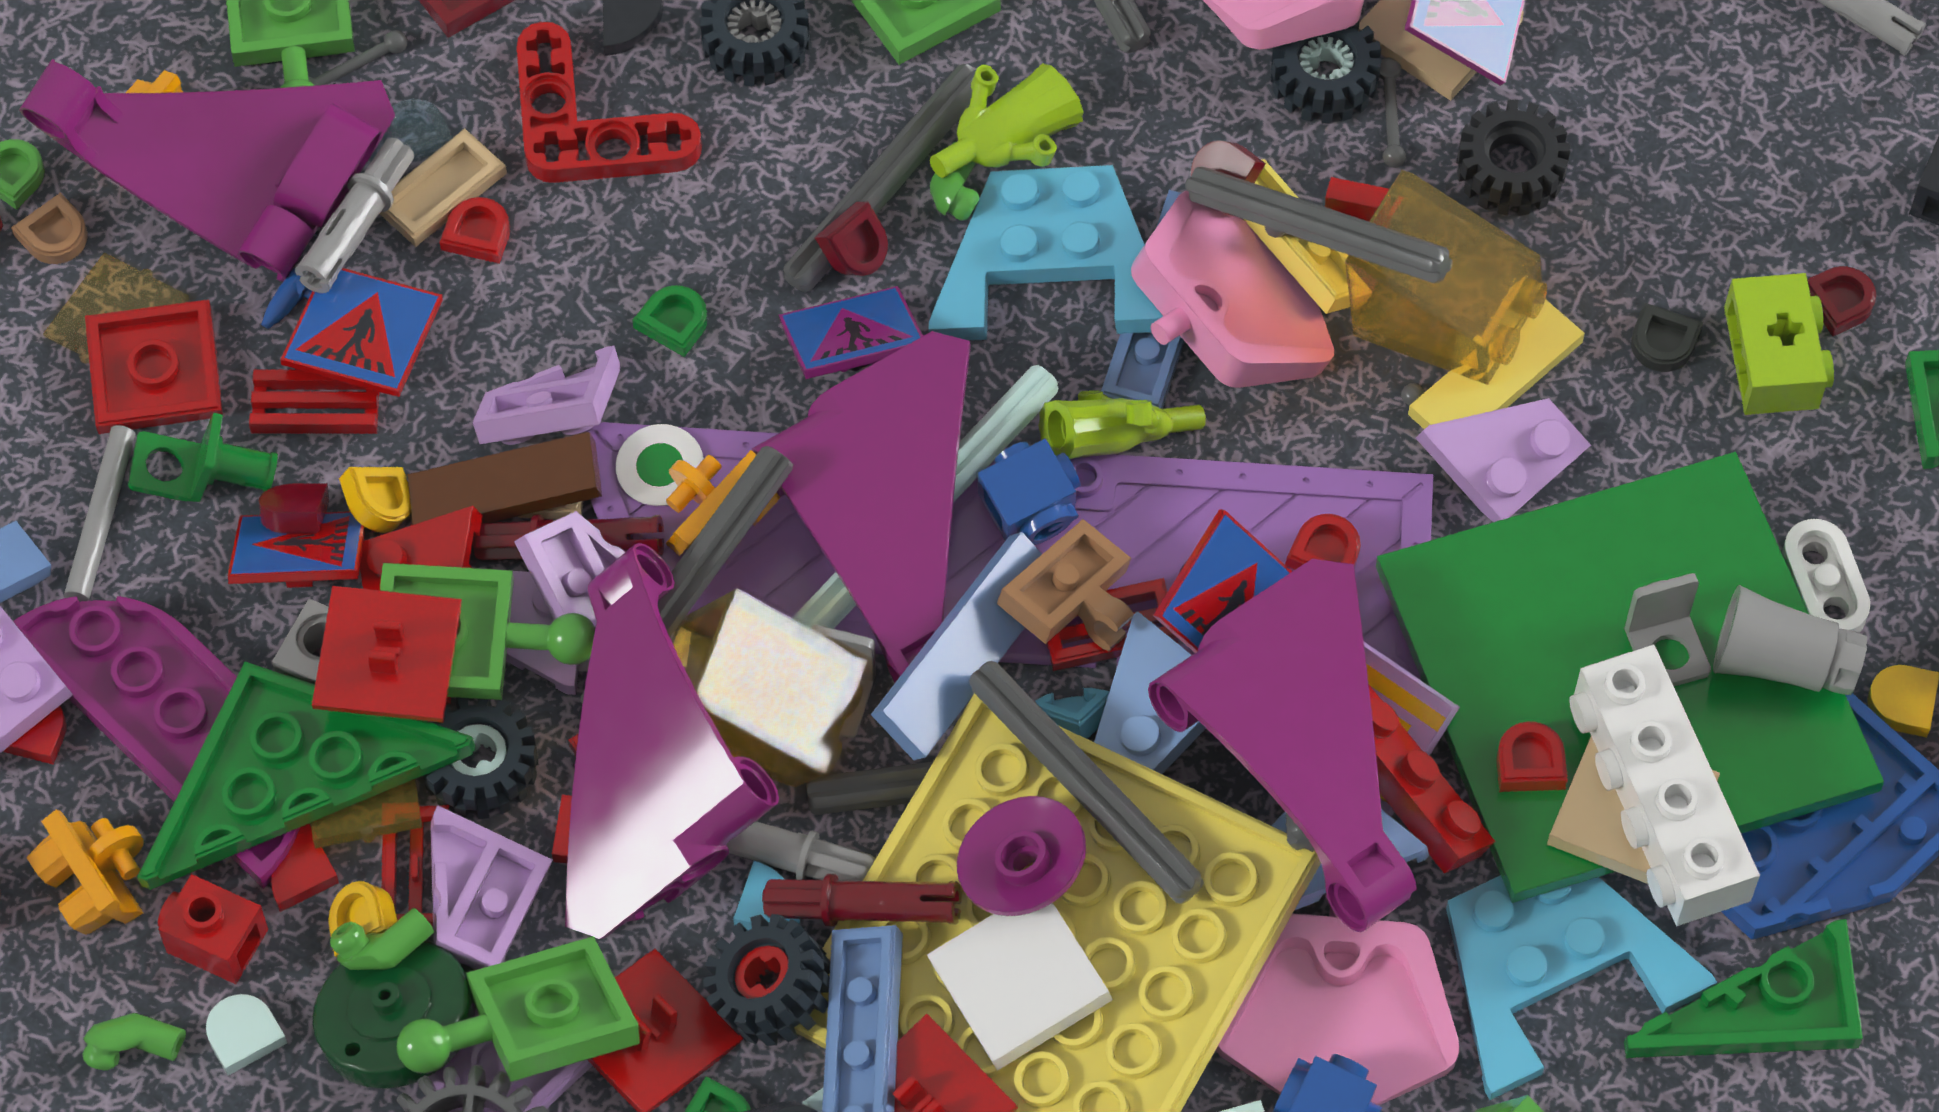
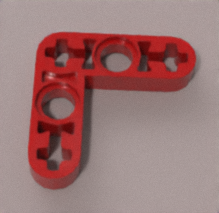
(566, 130)

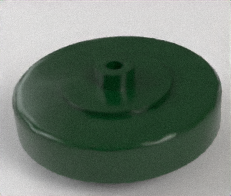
(365, 1011)

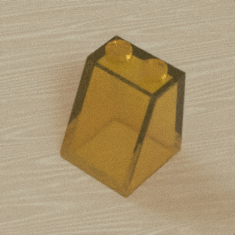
(1471, 316)
(770, 685)

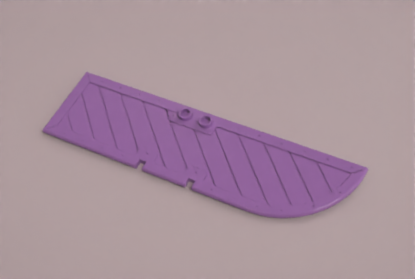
(1139, 503)

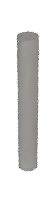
(100, 513)

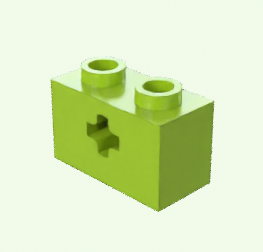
(1777, 343)

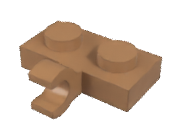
(1070, 583)

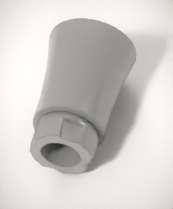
(1787, 645)

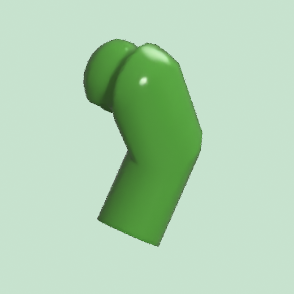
(952, 196)
(380, 950)
(130, 1031)

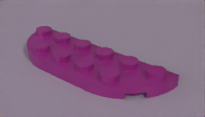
(144, 689)

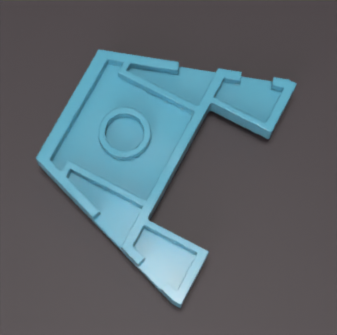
(1041, 231)
(1544, 944)

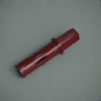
(498, 538)
(862, 900)

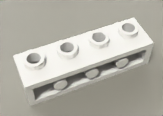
(1664, 786)

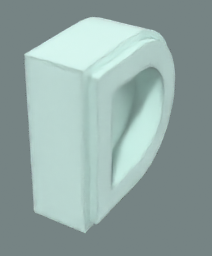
(242, 1031)

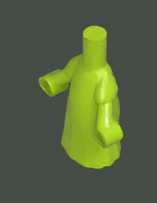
(1013, 125)
(1111, 426)

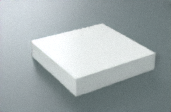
(1019, 981)

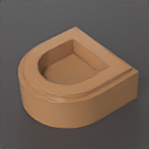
(53, 231)

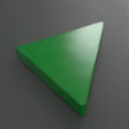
(284, 765)

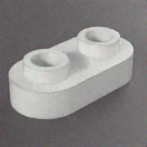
(1831, 582)

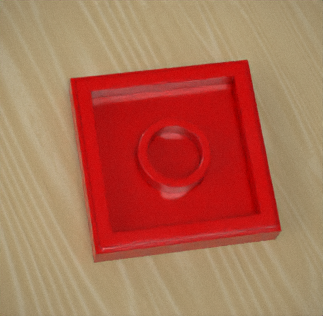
(153, 366)

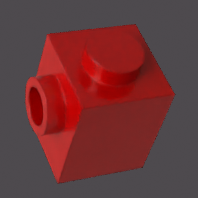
(212, 928)

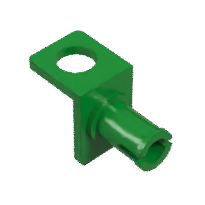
(200, 464)

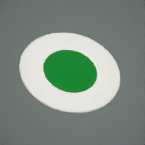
(646, 461)

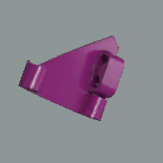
(229, 165)
(880, 486)
(1293, 704)
(651, 770)

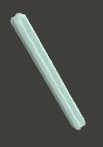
(975, 454)

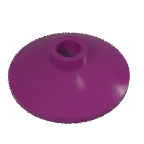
(1008, 840)

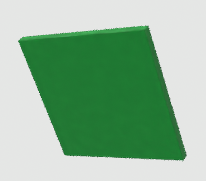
(1530, 599)

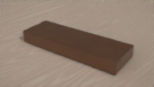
(510, 481)

